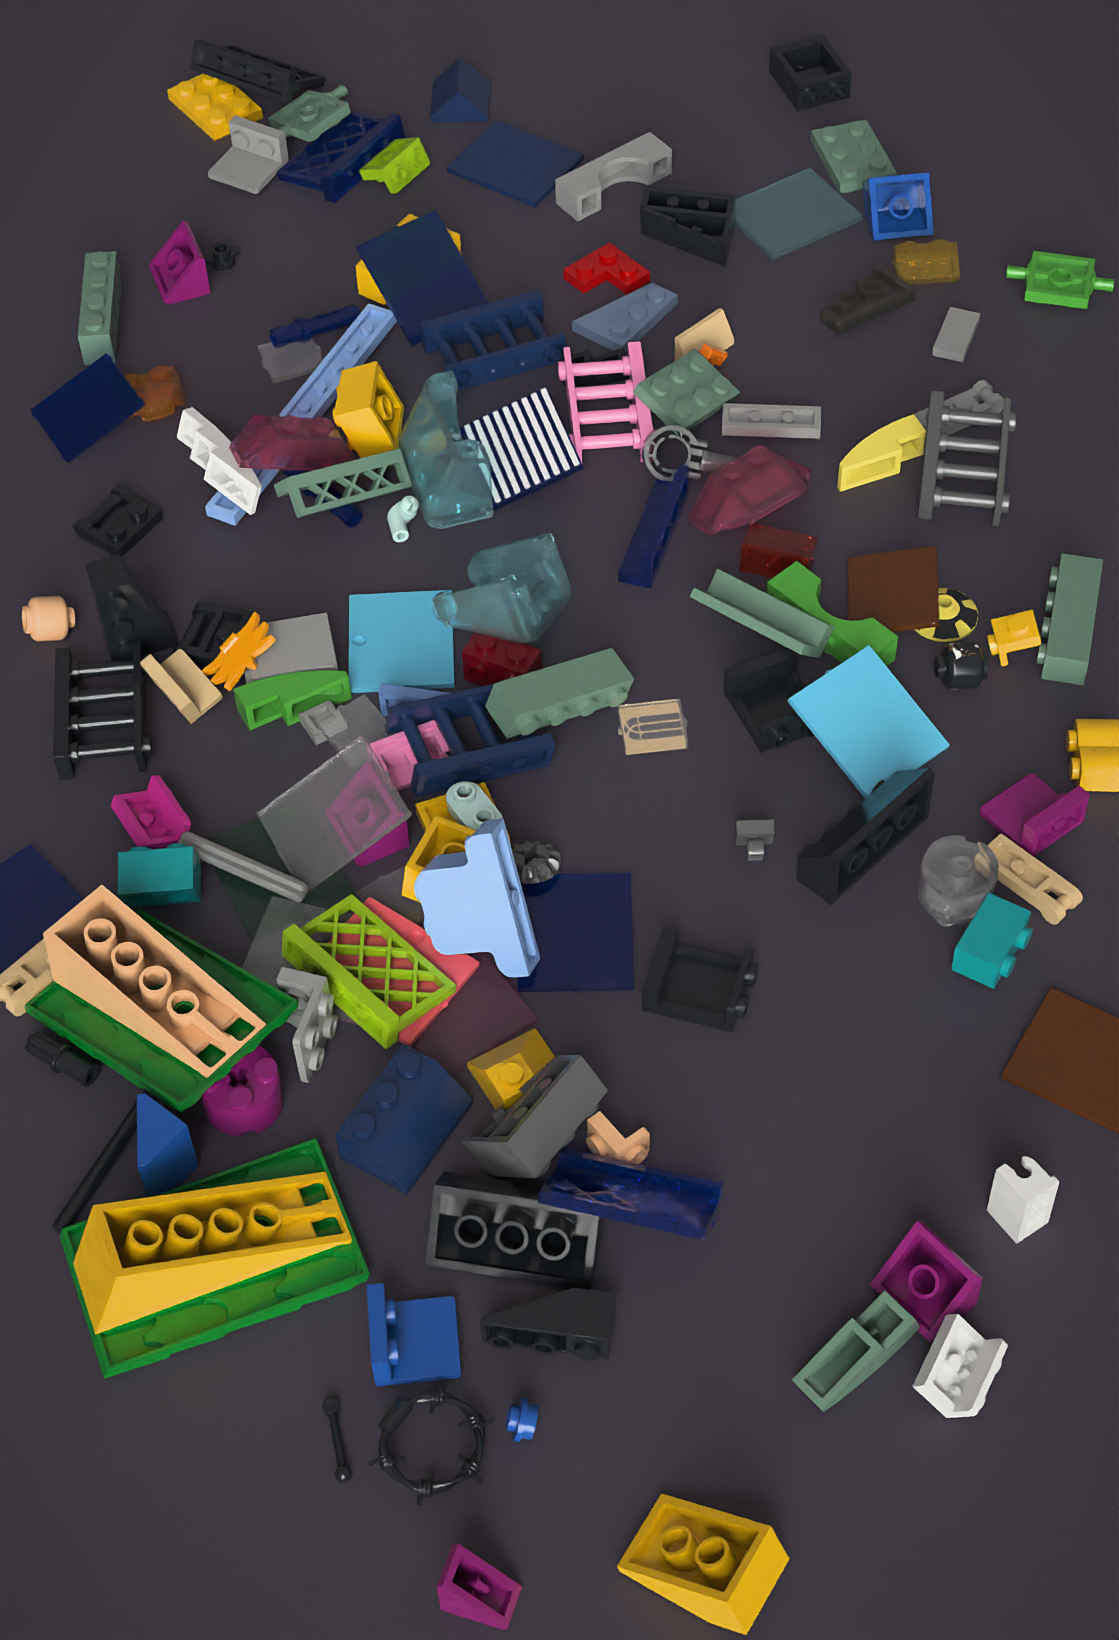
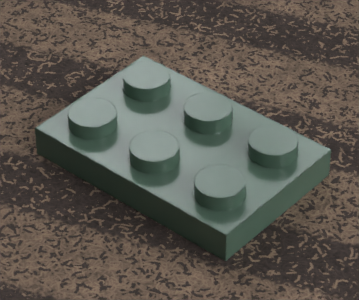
(851, 154)
(686, 391)

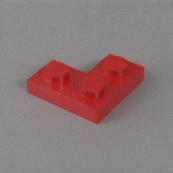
(610, 265)

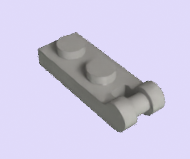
(968, 401)

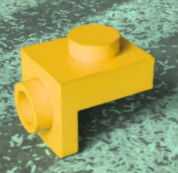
(1013, 634)

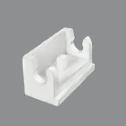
(1022, 1203)

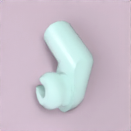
(400, 516)

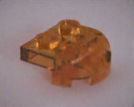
(160, 391)

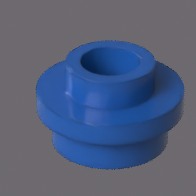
(522, 1420)

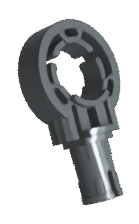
(706, 460)

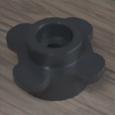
(222, 256)

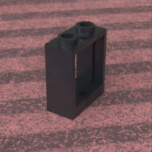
(805, 55)

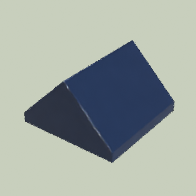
(460, 95)

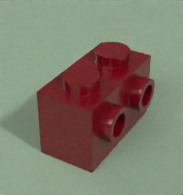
(495, 659)

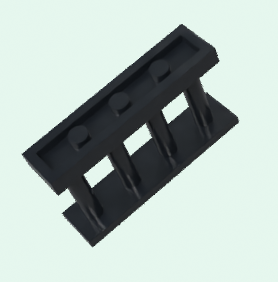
(69, 697)

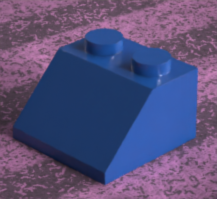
(898, 206)

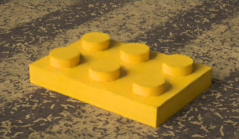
(213, 104)

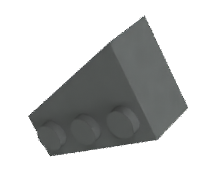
(540, 1121)

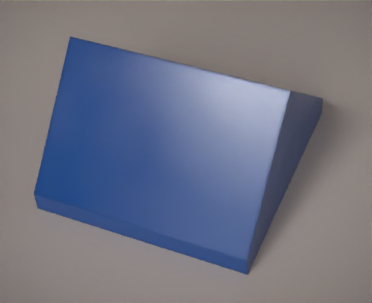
(163, 1147)

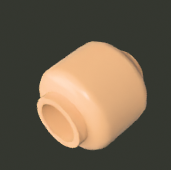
(47, 618)

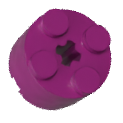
(247, 1096)

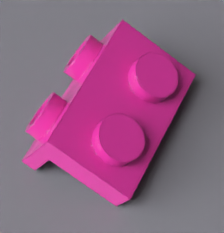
(152, 815)

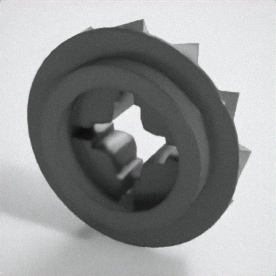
(544, 861)

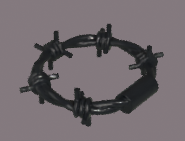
(397, 1415)

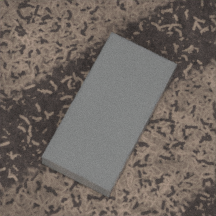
(956, 334)

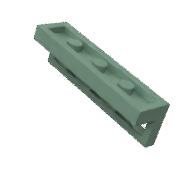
(340, 473)
(765, 614)

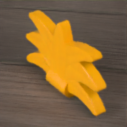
(240, 653)

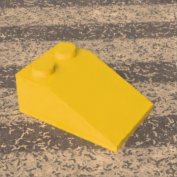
(706, 1561)

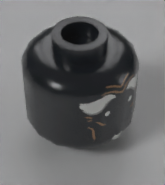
(961, 666)

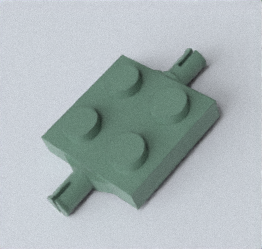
(311, 114)

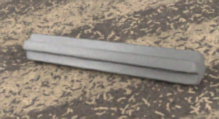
(246, 867)

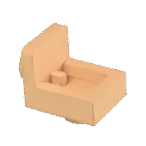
(608, 1142)

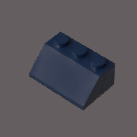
(403, 1120)

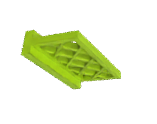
(349, 993)

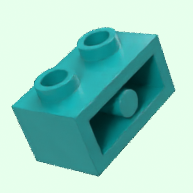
(159, 876)
(991, 941)

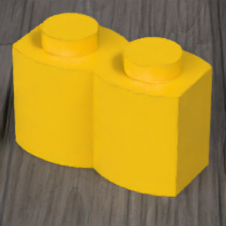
(1094, 754)

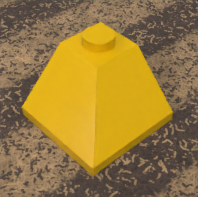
(510, 1067)

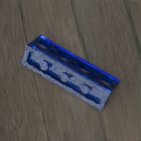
(655, 530)

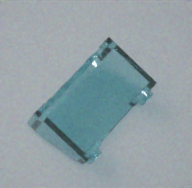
(445, 475)
(515, 592)

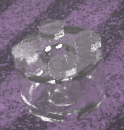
(956, 879)

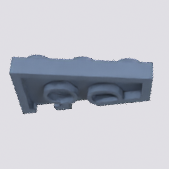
(626, 317)

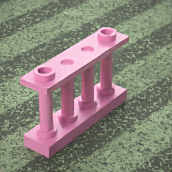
(636, 413)

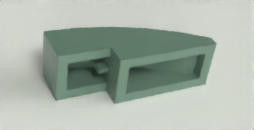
(856, 1352)

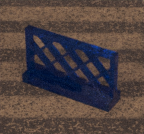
(344, 172)
(633, 1194)

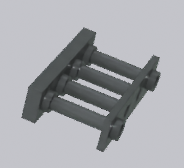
(936, 468)

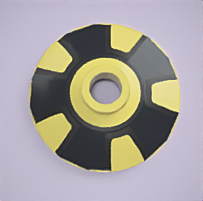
(957, 617)

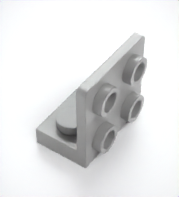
(254, 156)
(312, 1018)

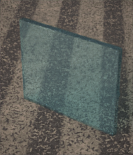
(793, 213)

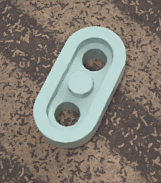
(470, 809)

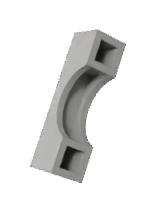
(639, 160)

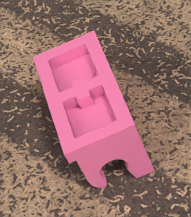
(399, 758)

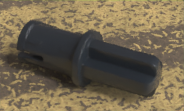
(62, 1059)

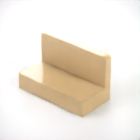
(183, 684)

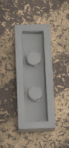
(771, 420)

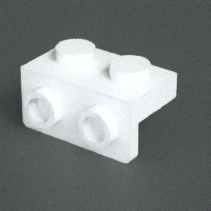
(959, 1368)

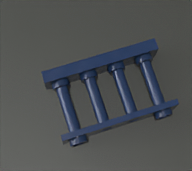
(488, 320)
(472, 766)

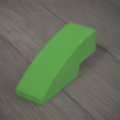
(289, 695)

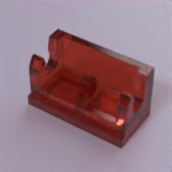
(771, 550)

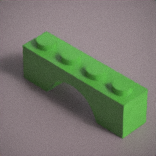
(803, 588)

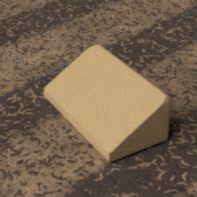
(710, 330)

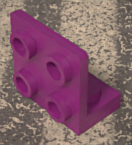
(1035, 814)

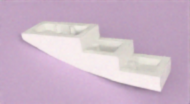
(213, 454)

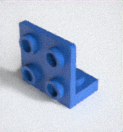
(412, 1338)

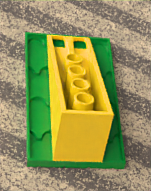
(211, 1257)

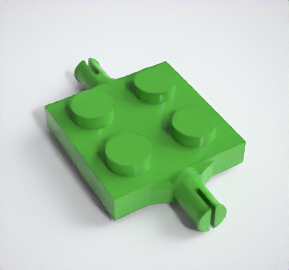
(1060, 279)

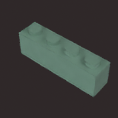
(100, 306)
(1071, 620)
(559, 693)

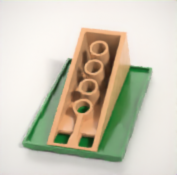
(152, 1000)

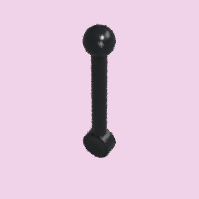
(331, 1408)

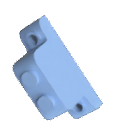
(478, 902)

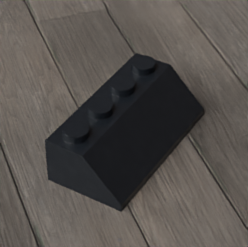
(866, 834)
(506, 1233)

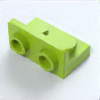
(397, 164)

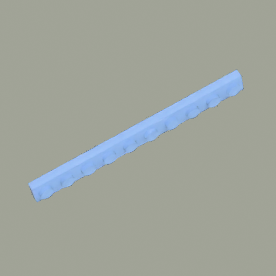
(319, 390)

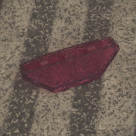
(290, 443)
(748, 490)

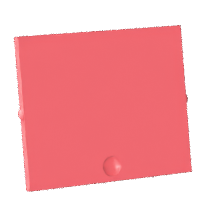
(455, 967)

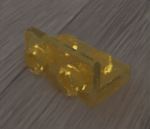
(926, 262)

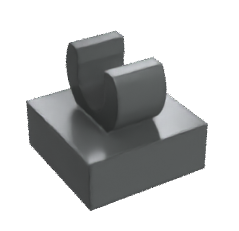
(754, 835)

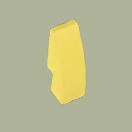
(882, 453)

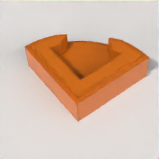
(713, 354)

